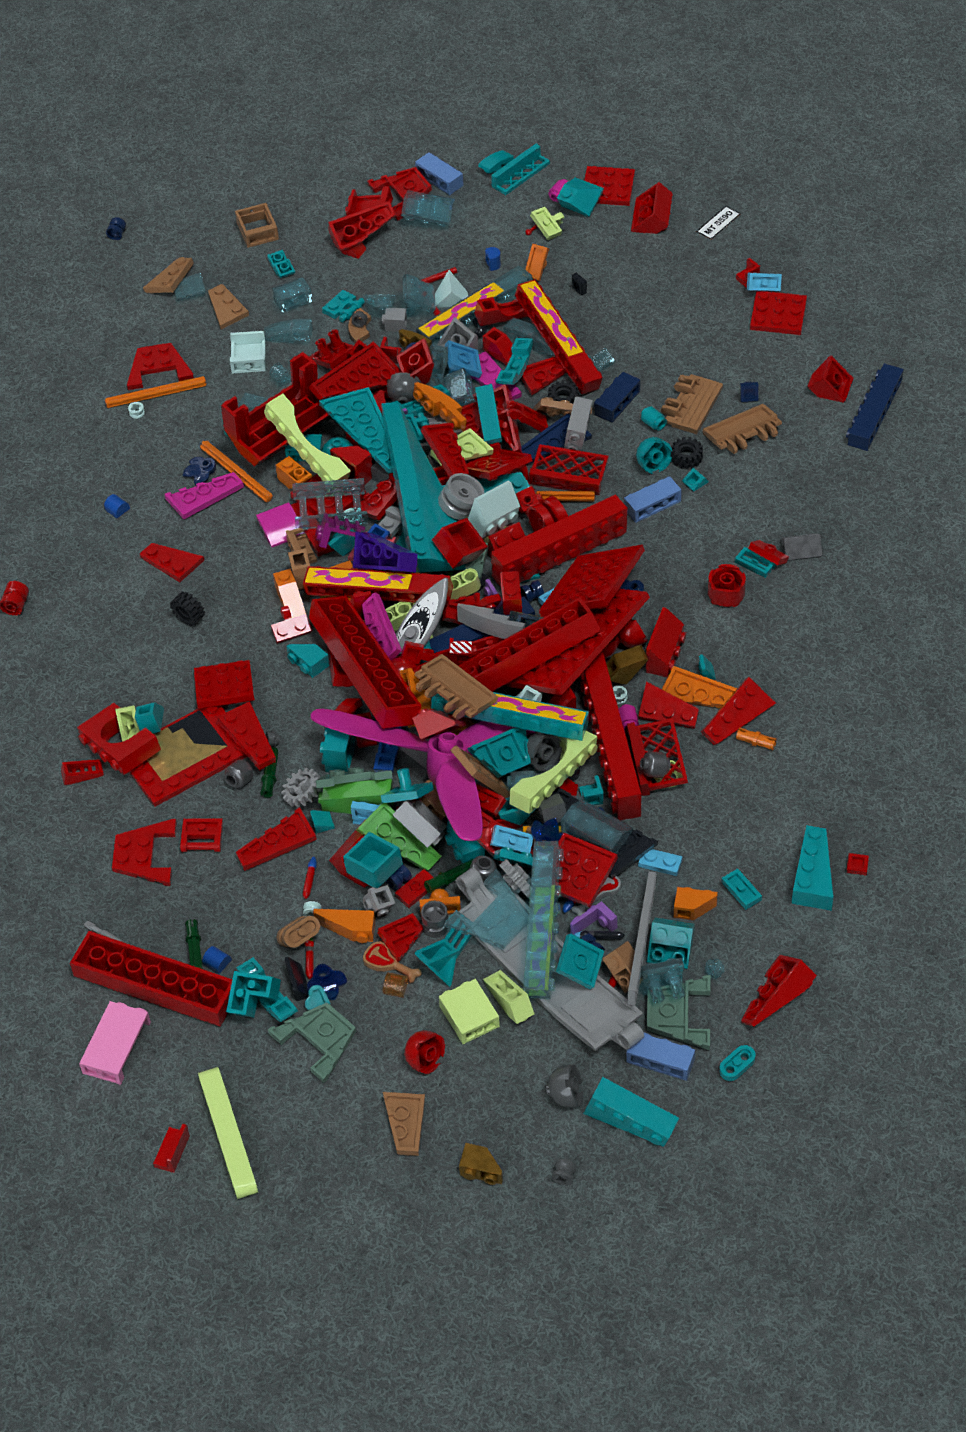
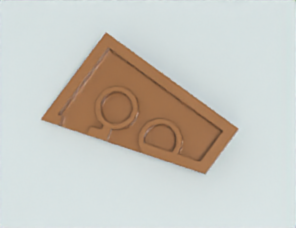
(170, 277)
(226, 306)
(553, 408)
(406, 1120)

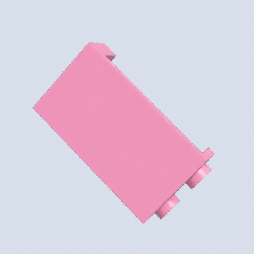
(113, 1041)

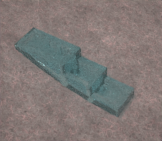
(527, 330)

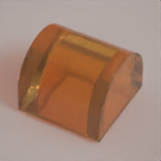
(395, 984)

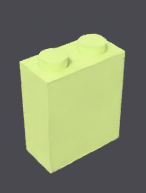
(469, 1011)

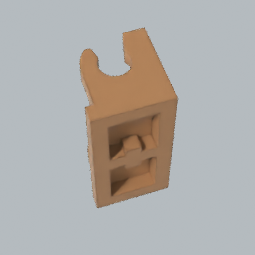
(300, 542)

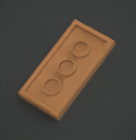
(480, 772)

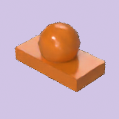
(537, 261)
(442, 895)

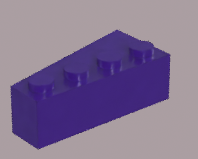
(381, 554)

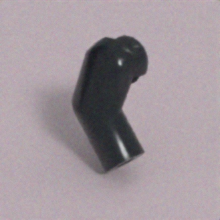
(481, 329)

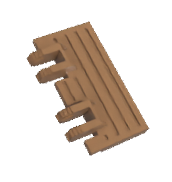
(692, 404)
(749, 423)
(453, 682)

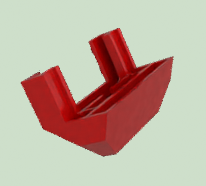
(256, 435)

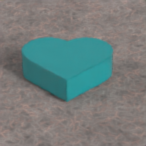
(316, 997)

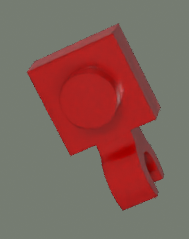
(416, 652)

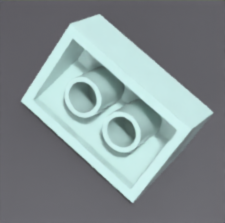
(494, 509)

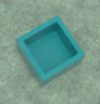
(337, 750)
(373, 860)

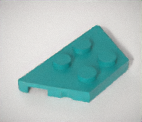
(503, 752)

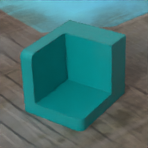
(592, 793)

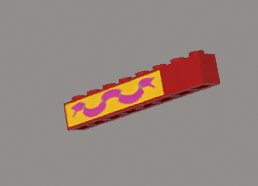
(558, 336)
(388, 584)

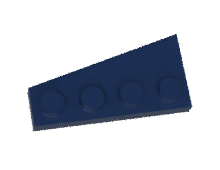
(551, 436)

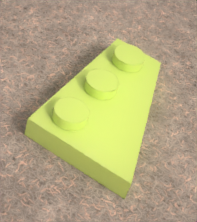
(471, 446)

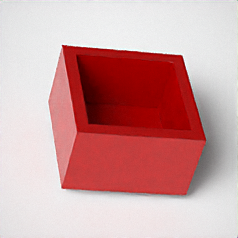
(459, 543)

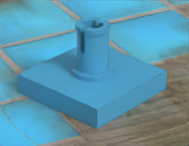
(463, 357)

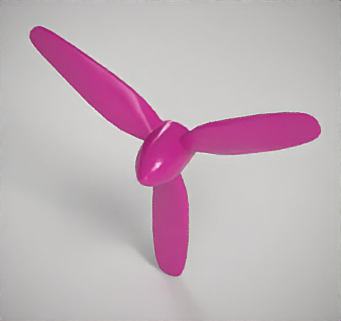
(452, 781)

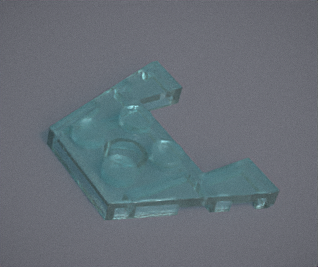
(499, 921)

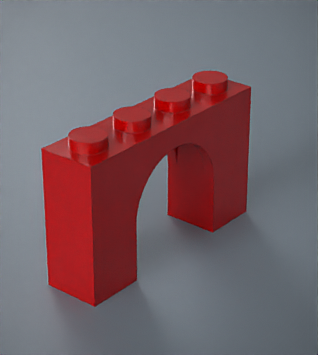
(122, 755)

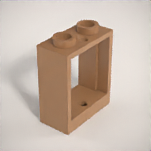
(258, 235)

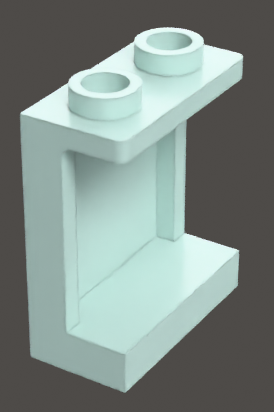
(248, 352)

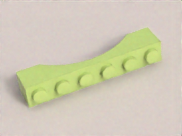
(282, 415)
(533, 790)

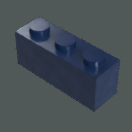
(617, 397)

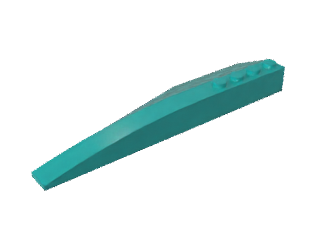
(416, 491)

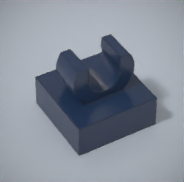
(749, 391)

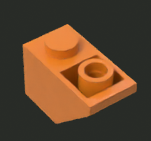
(291, 472)
(693, 902)

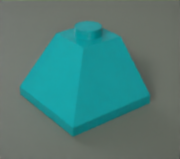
(579, 196)

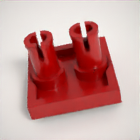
(333, 353)

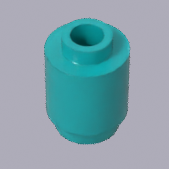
(653, 418)

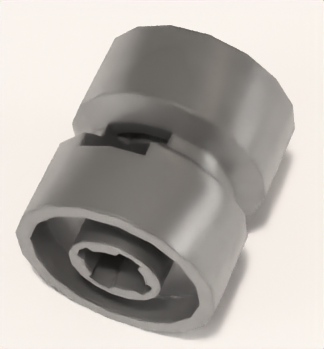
(433, 918)

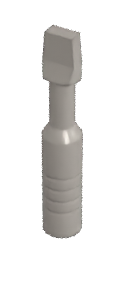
(92, 926)

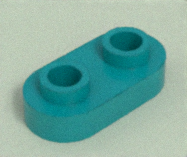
(736, 1064)

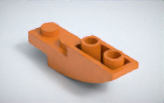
(439, 404)

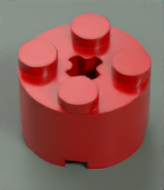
(726, 585)

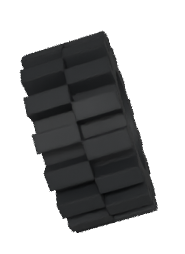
(563, 389)
(686, 460)
(187, 608)

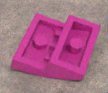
(276, 522)

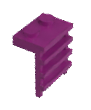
(328, 524)

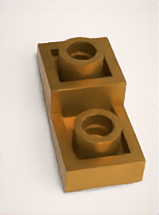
(407, 337)

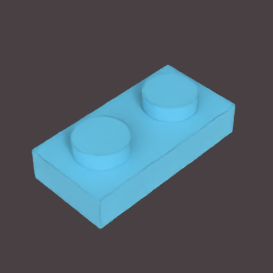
(764, 282)
(511, 838)
(661, 862)

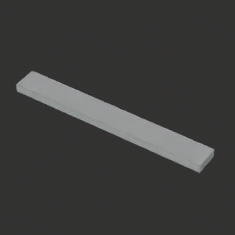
(642, 938)

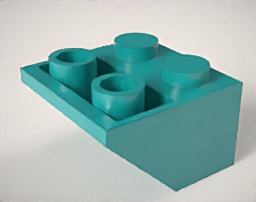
(670, 940)

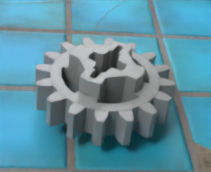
(301, 787)
(516, 878)

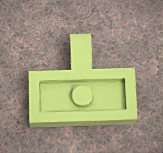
(546, 223)

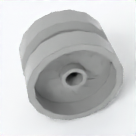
(459, 494)

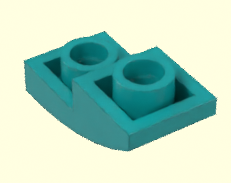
(495, 160)
(280, 264)

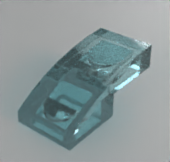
(602, 359)

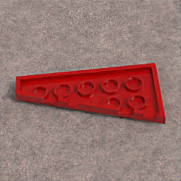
(364, 369)

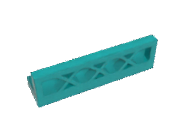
(516, 167)

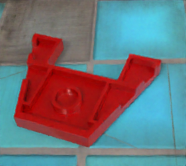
(404, 180)
(155, 360)
(135, 852)

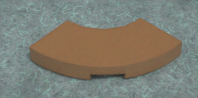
(359, 332)

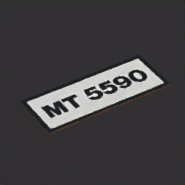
(718, 222)

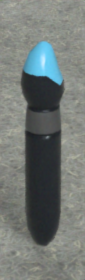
(602, 934)

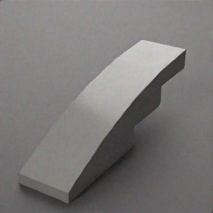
(487, 622)

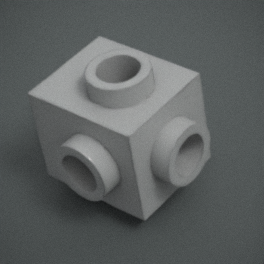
(378, 900)

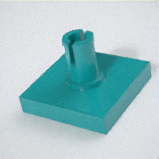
(406, 790)
(580, 961)

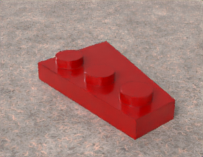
(541, 374)
(661, 705)

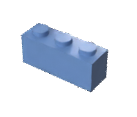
(439, 173)
(652, 499)
(662, 1056)

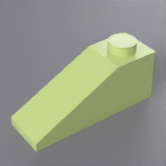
(509, 996)

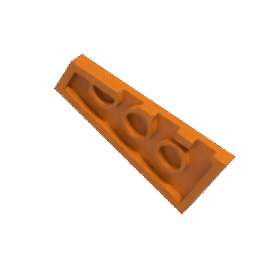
(697, 688)

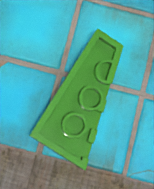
(387, 827)

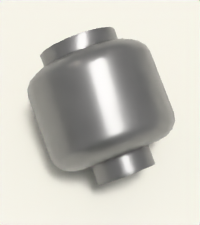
(655, 764)
(238, 774)
(484, 866)

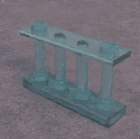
(323, 489)

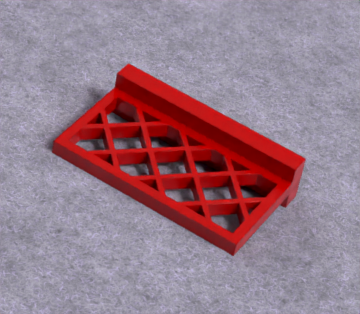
(566, 480)
(639, 752)

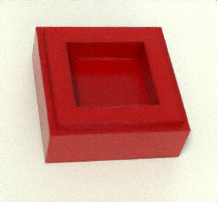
(857, 864)

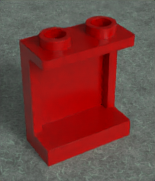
(359, 203)

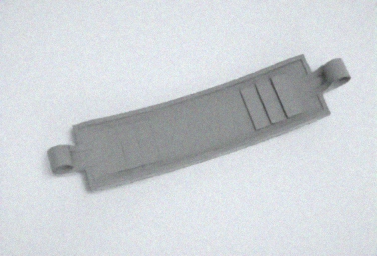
(589, 1014)

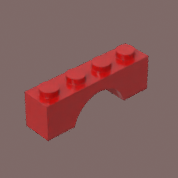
(490, 311)

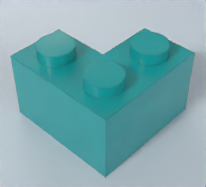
(247, 989)

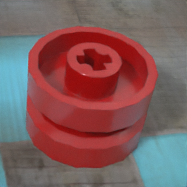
(545, 513)

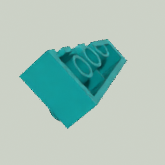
(813, 874)
(630, 1113)

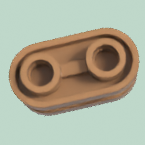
(298, 931)

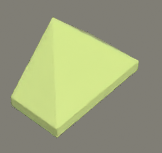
(127, 722)

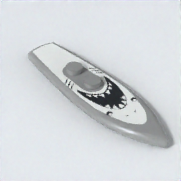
(424, 615)

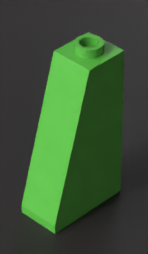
(340, 797)

